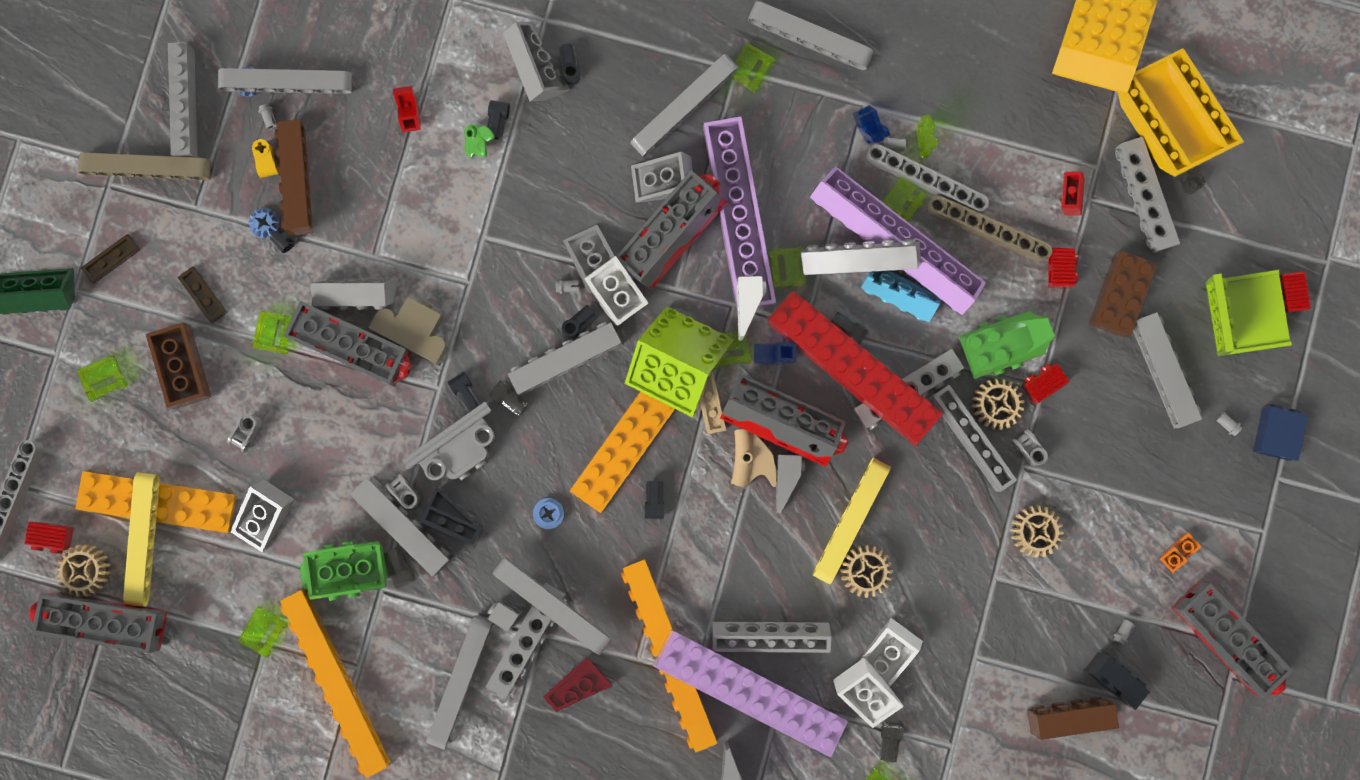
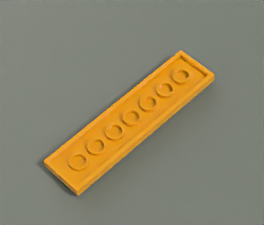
(621, 451)
(175, 503)

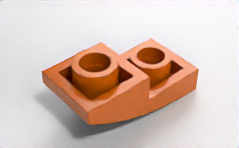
(1179, 552)

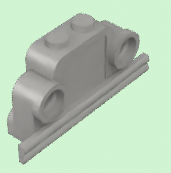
(456, 448)

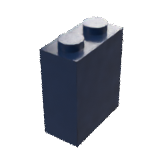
(1280, 433)

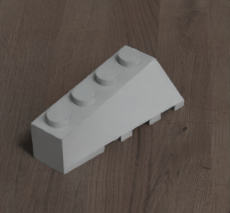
(533, 63)
(353, 293)

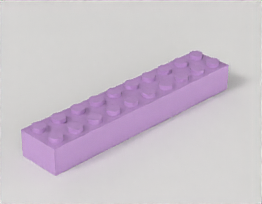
(741, 215)
(879, 223)
(750, 693)

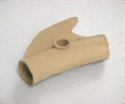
(760, 461)

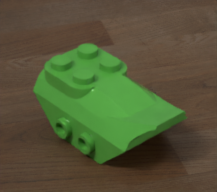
(1006, 343)
(344, 570)

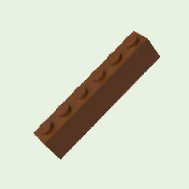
(294, 177)

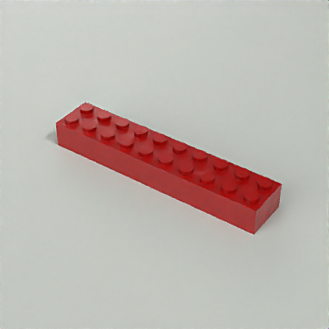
(855, 368)

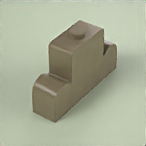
(413, 329)

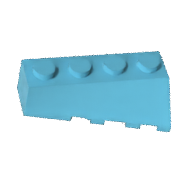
(902, 293)

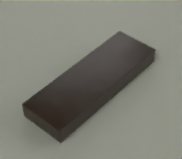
(110, 258)
(202, 294)

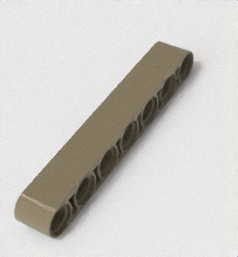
(144, 166)
(998, 229)

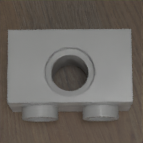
(504, 615)

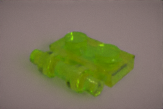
(899, 195)

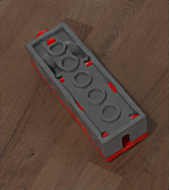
(672, 228)
(349, 344)
(785, 421)
(98, 622)
(1233, 640)

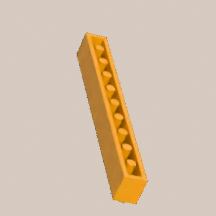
(658, 628)
(335, 683)

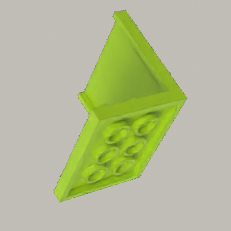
(1247, 312)
(676, 360)

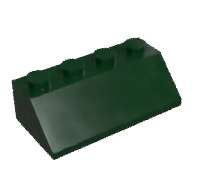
(36, 291)

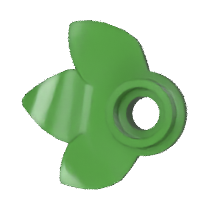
(476, 142)

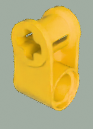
(265, 162)

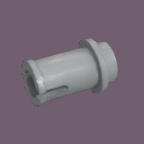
(268, 116)
(894, 143)
(565, 286)
(1229, 424)
(1123, 632)

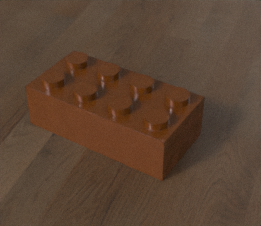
(1122, 294)
(178, 365)
(1072, 718)

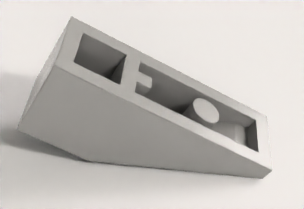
(788, 474)

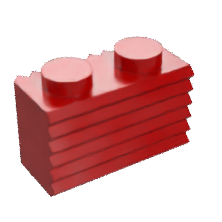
(1073, 193)
(1062, 268)
(1295, 292)
(1045, 383)
(49, 536)

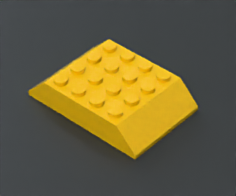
(1104, 42)
(1177, 114)

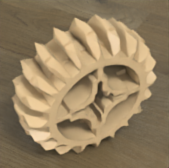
(1002, 397)
(1031, 537)
(70, 562)
(869, 580)

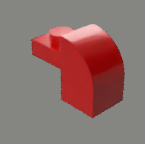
(408, 109)

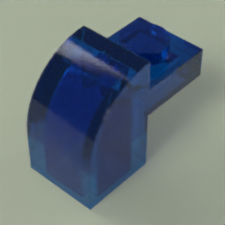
(870, 125)
(775, 353)

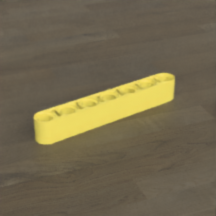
(851, 521)
(141, 539)

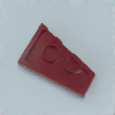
(577, 685)

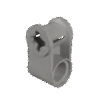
(242, 435)
(1029, 447)
(401, 489)

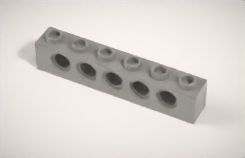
(1137, 149)
(952, 369)
(771, 637)
(497, 682)

